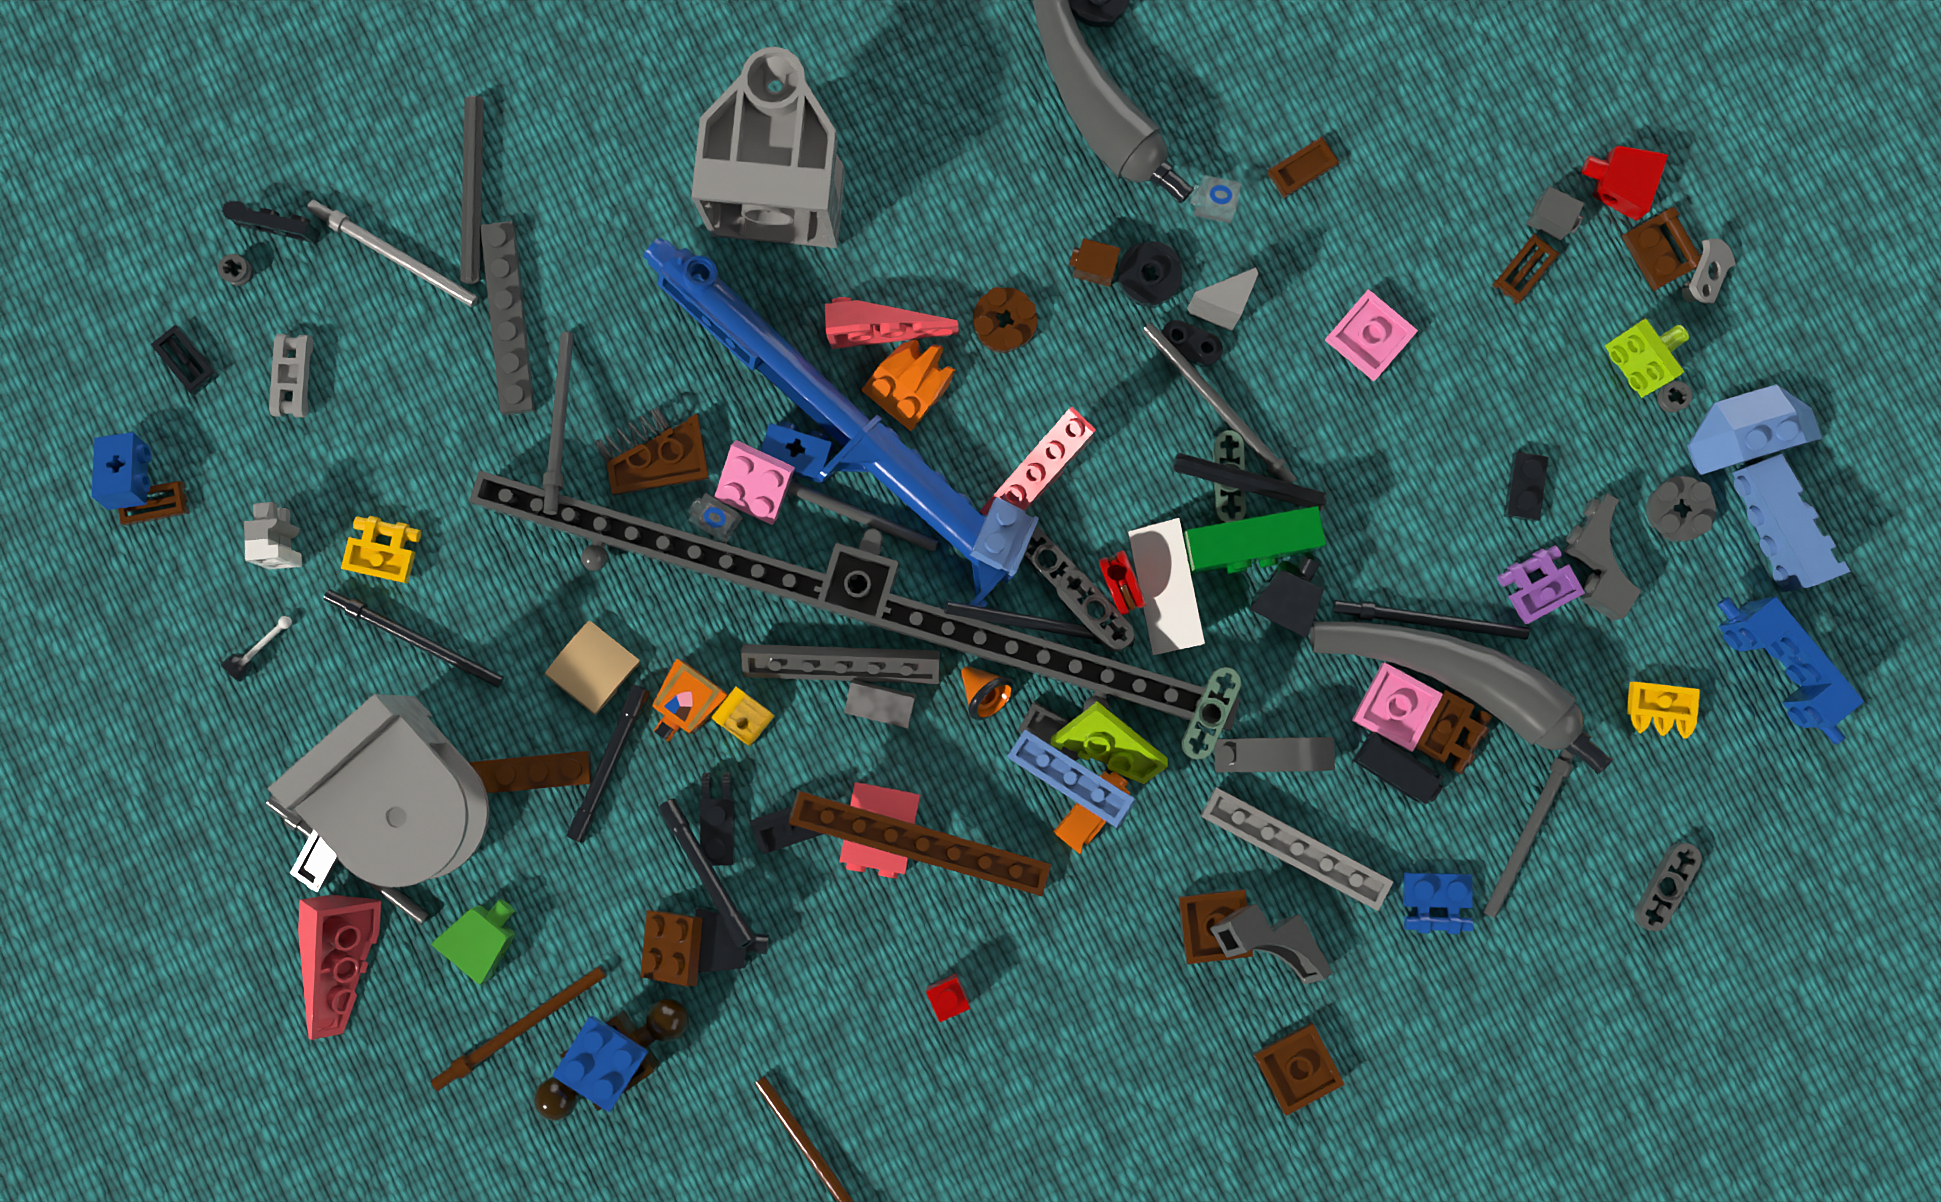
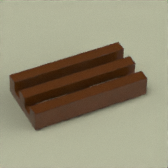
(1508, 289)
(179, 498)

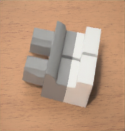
(270, 538)

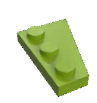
(1110, 741)

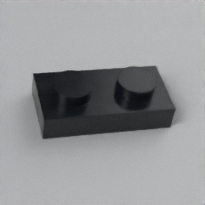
(1526, 486)

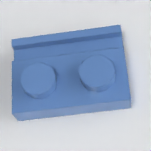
(1004, 536)

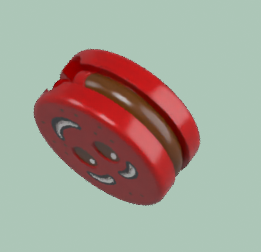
(1122, 582)

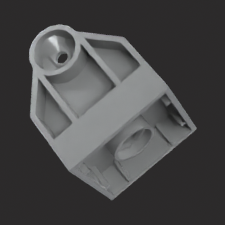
(769, 159)

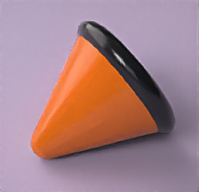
(985, 692)

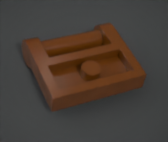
(1654, 252)

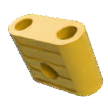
(742, 716)

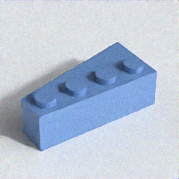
(1786, 525)

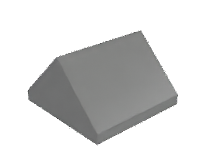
(1224, 301)

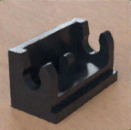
(775, 832)

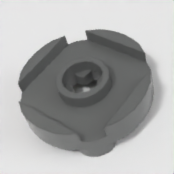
(1695, 496)

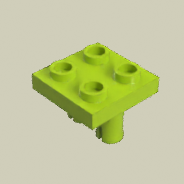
(1646, 356)

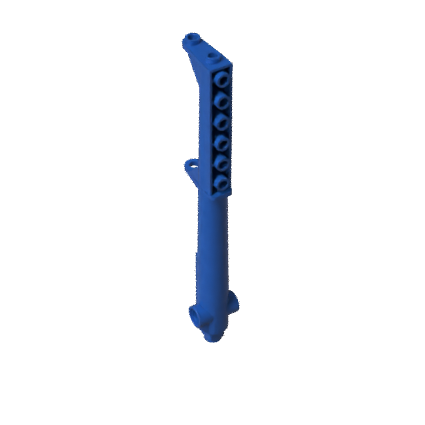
(866, 442)

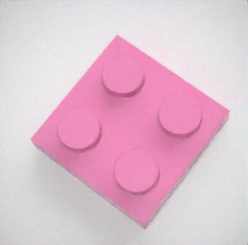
(1371, 335)
(754, 482)
(1397, 707)

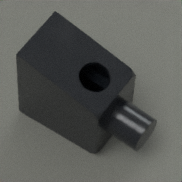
(1291, 595)
(718, 948)

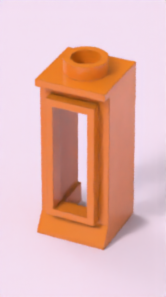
(1080, 823)

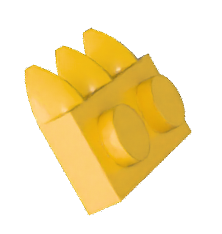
(1665, 705)

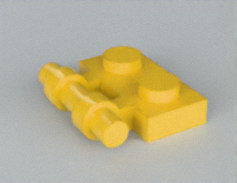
(377, 559)

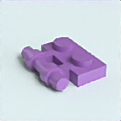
(1545, 594)

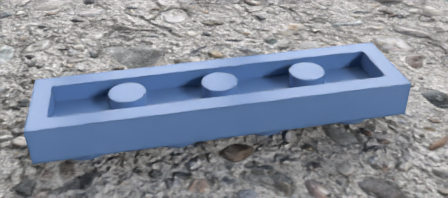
(1072, 779)

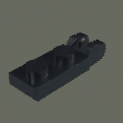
(271, 222)
(717, 822)

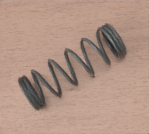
(658, 418)

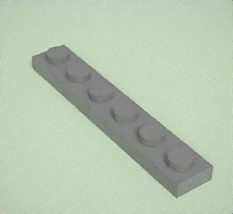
(1296, 848)

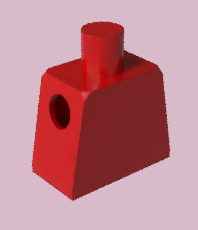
(1626, 179)

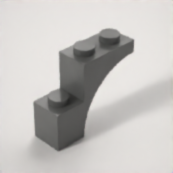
(1590, 544)
(1286, 939)

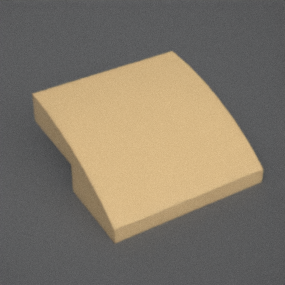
(592, 667)

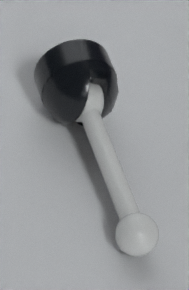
(240, 665)

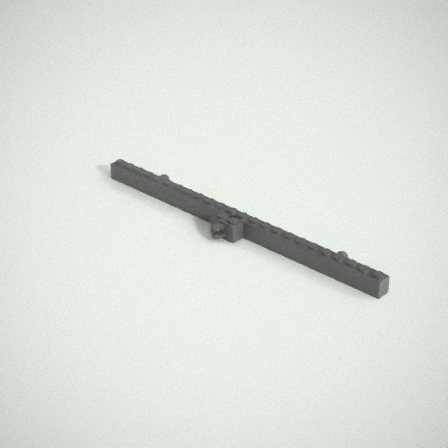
(833, 594)

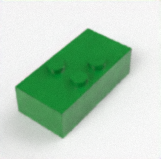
(1253, 541)

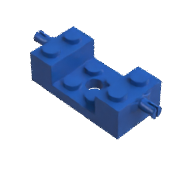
(1824, 692)

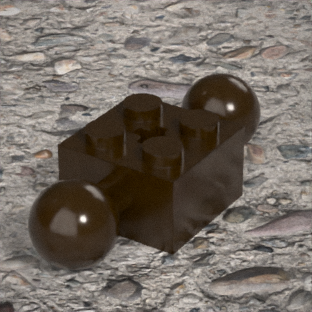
(665, 1022)

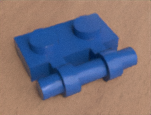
(1437, 890)

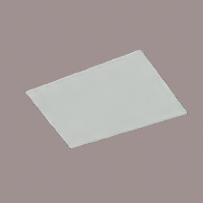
(1166, 586)

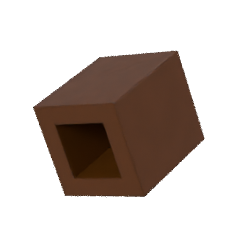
(1094, 262)

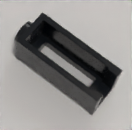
(1398, 769)

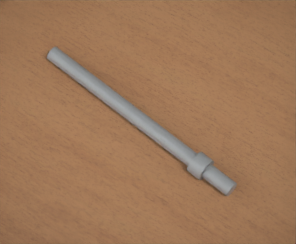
(341, 223)

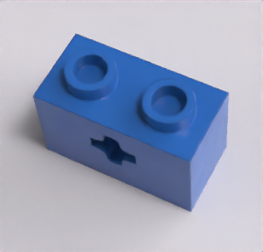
(816, 447)
(120, 471)

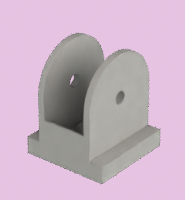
(389, 794)

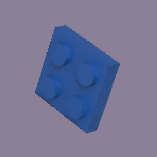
(600, 1063)

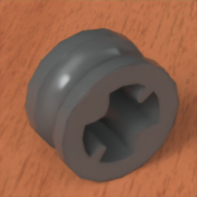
(225, 267)
(1676, 386)

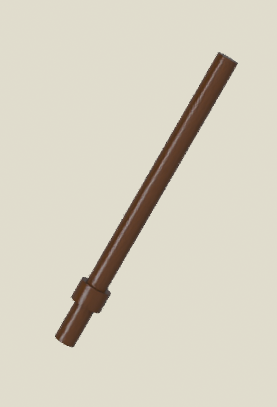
(465, 1063)
(802, 1140)

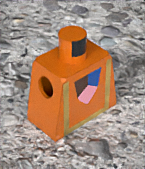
(686, 700)

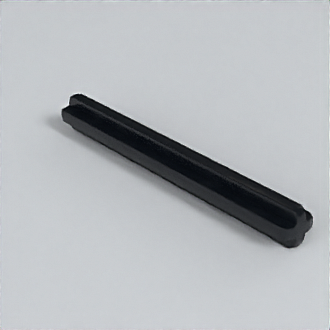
(1248, 481)

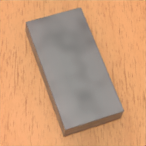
(879, 703)

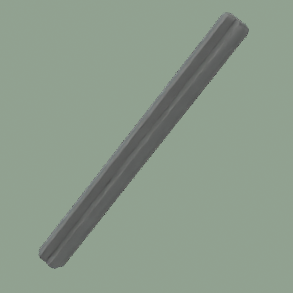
(472, 189)

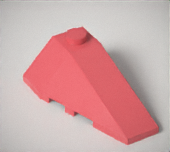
(868, 323)
(333, 951)

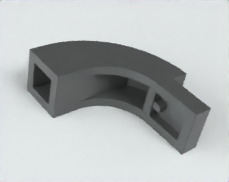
(1274, 754)

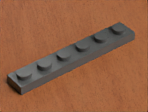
(507, 318)
(840, 663)

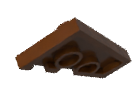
(664, 461)

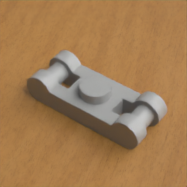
(290, 375)

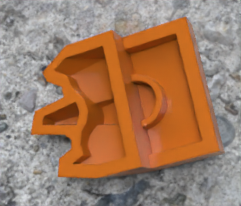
(909, 382)

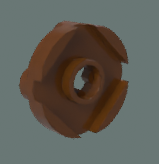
(998, 302)

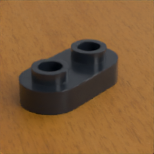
(1191, 343)

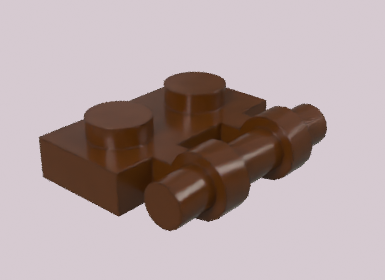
(1445, 727)

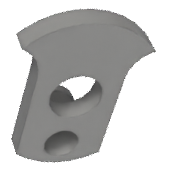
(1702, 287)

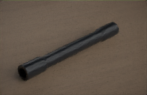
(586, 812)
(733, 919)

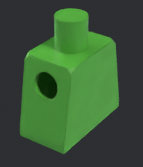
(478, 940)

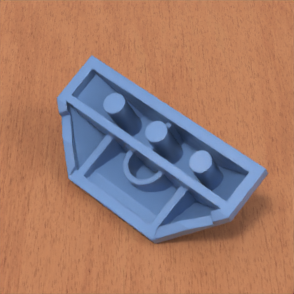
(1751, 428)

